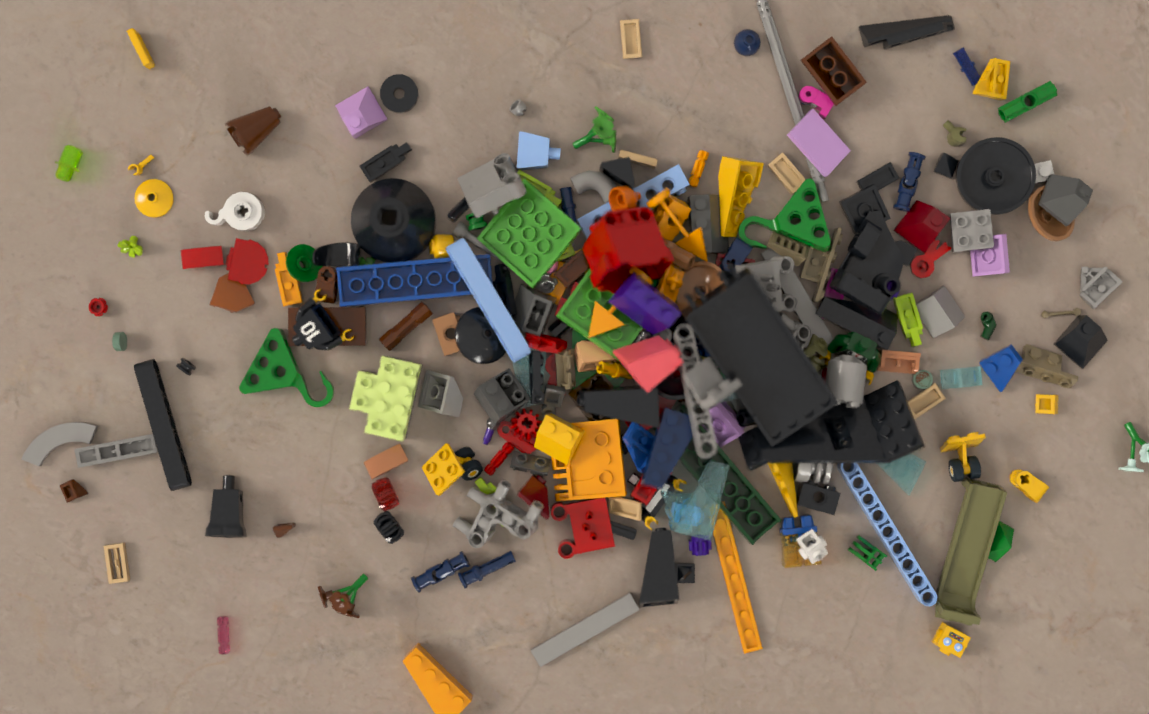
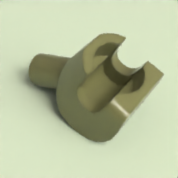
(954, 136)

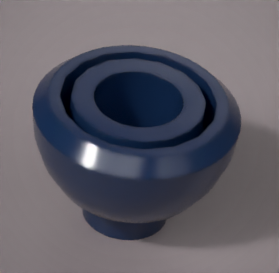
(747, 42)

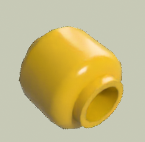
(438, 244)

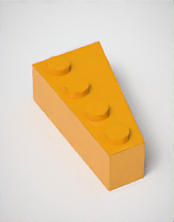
(436, 683)

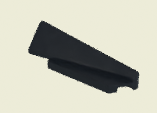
(906, 31)

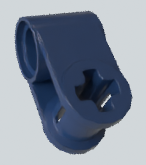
(736, 253)

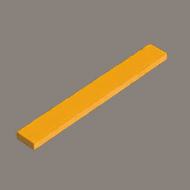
(736, 584)

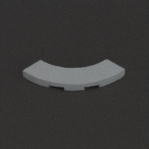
(55, 436)

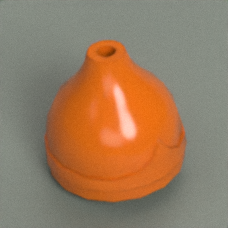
(623, 198)

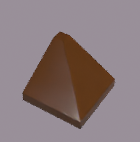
(72, 490)
(282, 529)

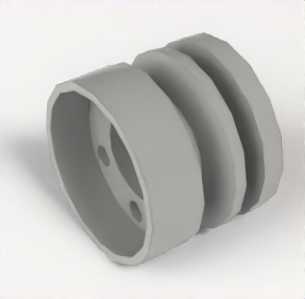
(819, 472)

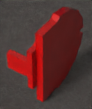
(246, 262)

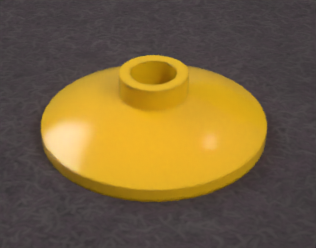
(163, 198)

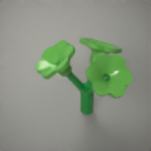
(603, 128)

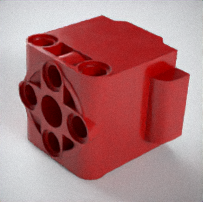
(622, 241)

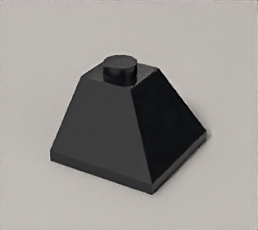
(1081, 340)

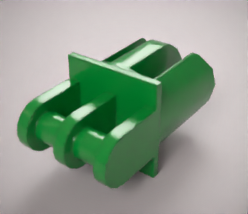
(868, 553)

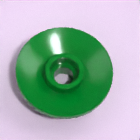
(302, 253)

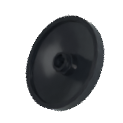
(996, 175)

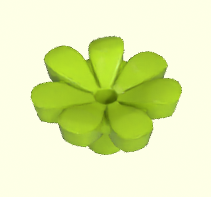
(130, 246)

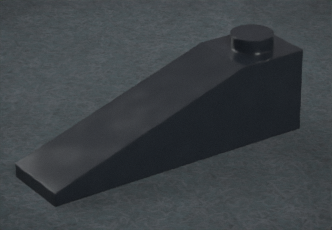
(861, 320)

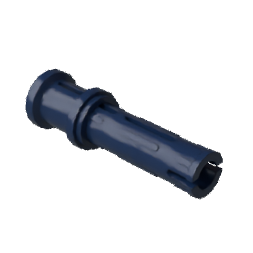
(478, 572)

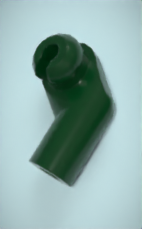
(989, 325)

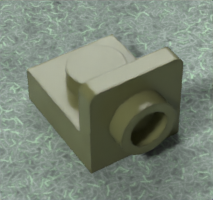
(816, 344)

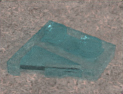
(675, 504)

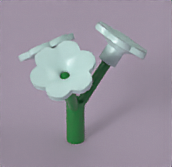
(1144, 452)

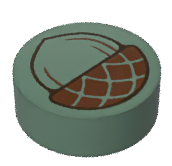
(922, 379)

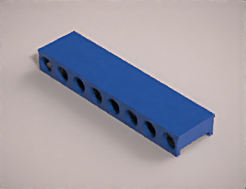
(404, 281)

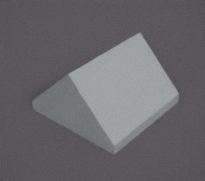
(939, 312)

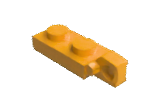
(288, 286)

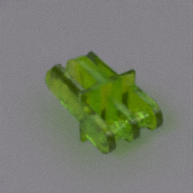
(68, 163)

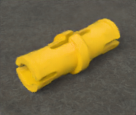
(614, 370)

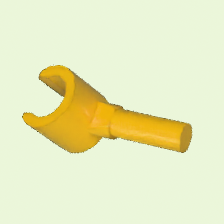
(140, 166)

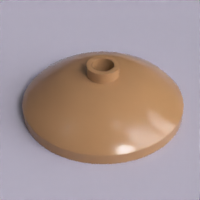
(1044, 222)
(702, 275)

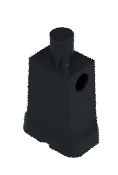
(226, 511)

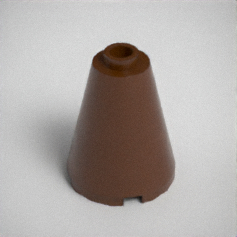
(253, 128)

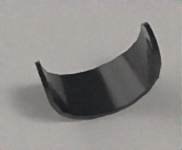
(337, 255)

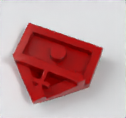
(545, 343)

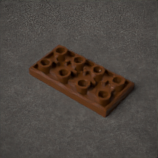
(344, 318)

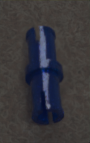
(967, 66)

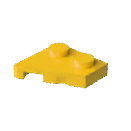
(994, 80)

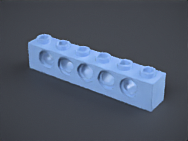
(674, 176)

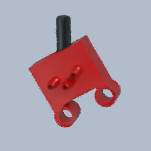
(590, 526)

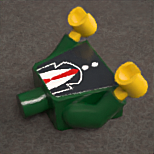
(858, 346)

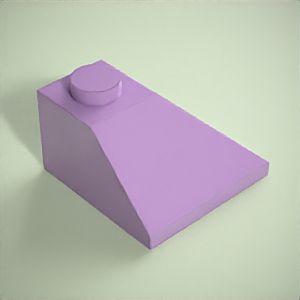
(361, 112)

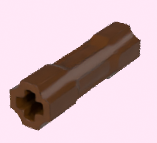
(405, 326)

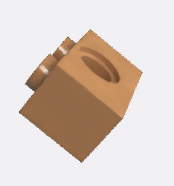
(441, 326)

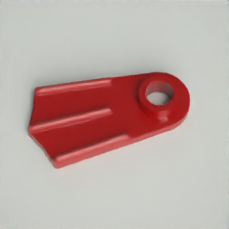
(523, 446)

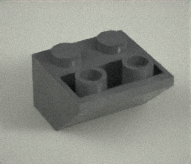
(532, 310)
(501, 396)

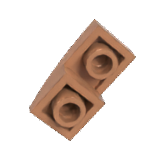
(385, 461)

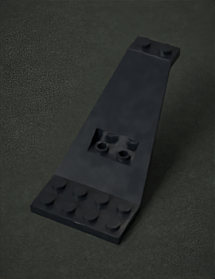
(874, 433)

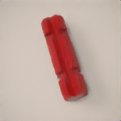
(498, 459)

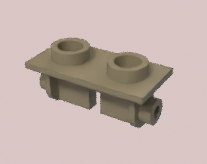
(565, 369)

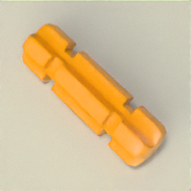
(698, 168)

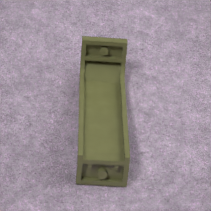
(969, 551)

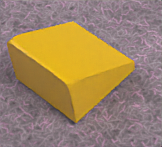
(1046, 404)

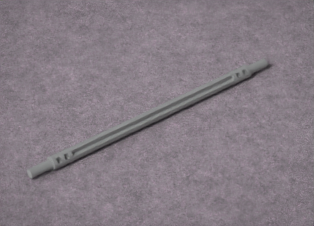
(787, 83)

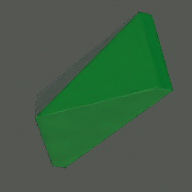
(1002, 541)

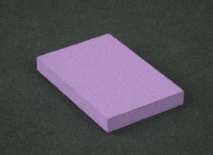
(818, 142)

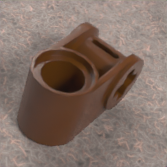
(327, 287)

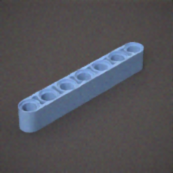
(488, 300)

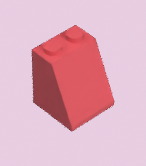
(649, 360)

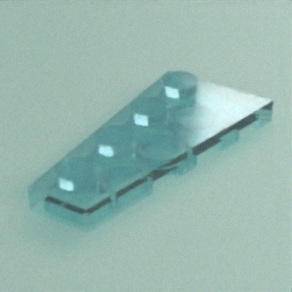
(702, 510)

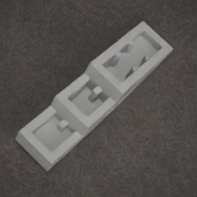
(115, 450)

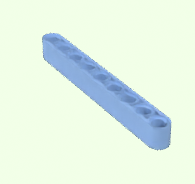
(891, 539)

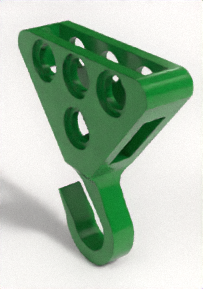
(795, 208)
(271, 380)

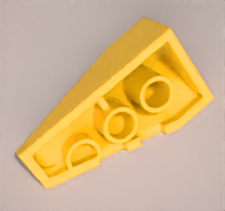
(736, 182)
(784, 478)

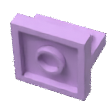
(991, 260)
(724, 424)

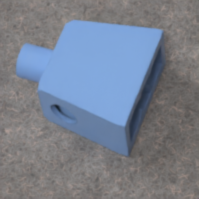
(534, 152)

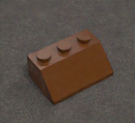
(833, 71)

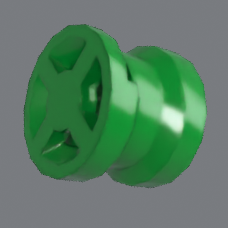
(475, 223)

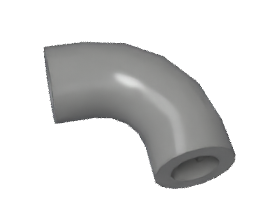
(593, 181)

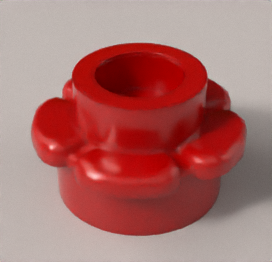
(93, 306)

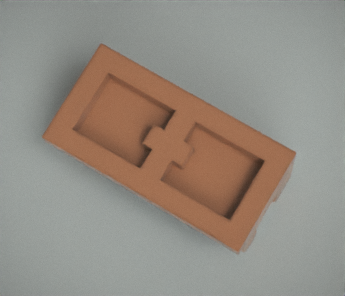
(899, 361)

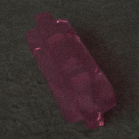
(223, 635)

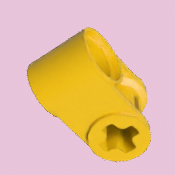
(1030, 485)

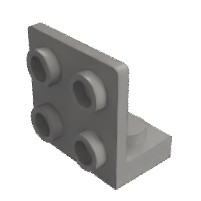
(971, 230)
(709, 384)

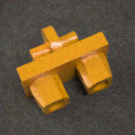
(671, 283)

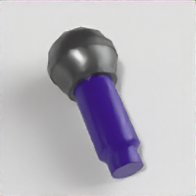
(489, 432)

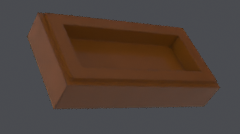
(572, 269)

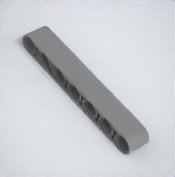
(695, 419)

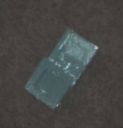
(961, 377)

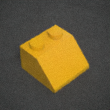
(558, 438)

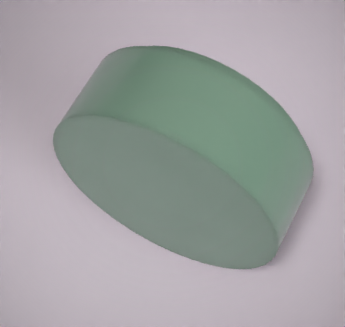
(119, 341)

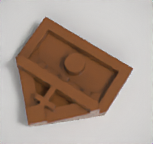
(231, 295)

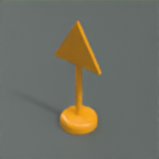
(691, 242)
(604, 320)

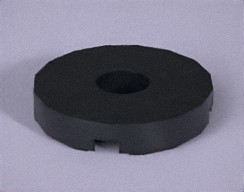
(396, 82)

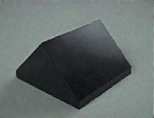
(620, 171)

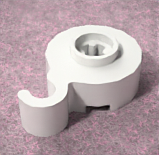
(231, 212)

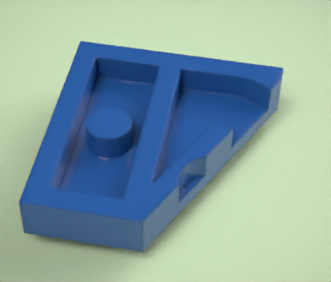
(1001, 366)
(638, 444)

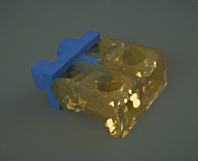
(790, 546)

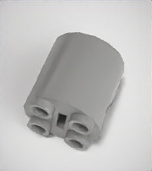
(846, 380)

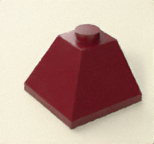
(922, 225)
(536, 490)

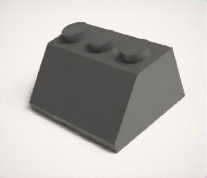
(706, 214)

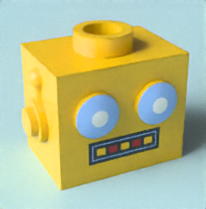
(950, 640)

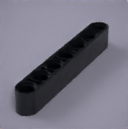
(162, 425)

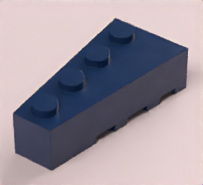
(667, 447)

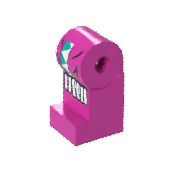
(816, 99)

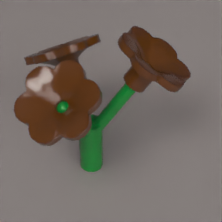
(340, 600)

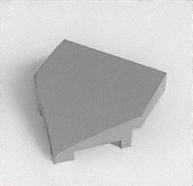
(1097, 285)

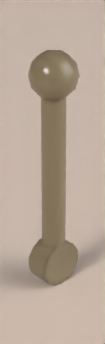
(1076, 312)

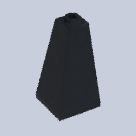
(622, 403)
(660, 576)

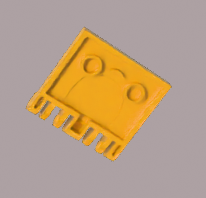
(596, 464)

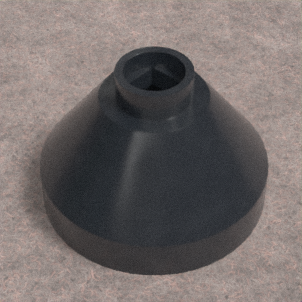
(413, 225)

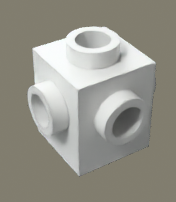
(812, 546)

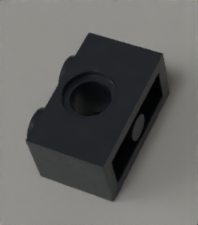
(826, 504)

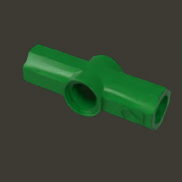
(1036, 96)

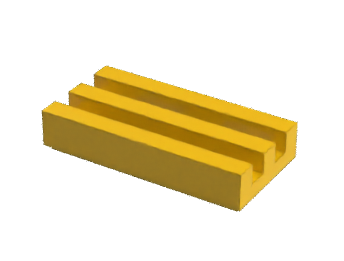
(141, 48)

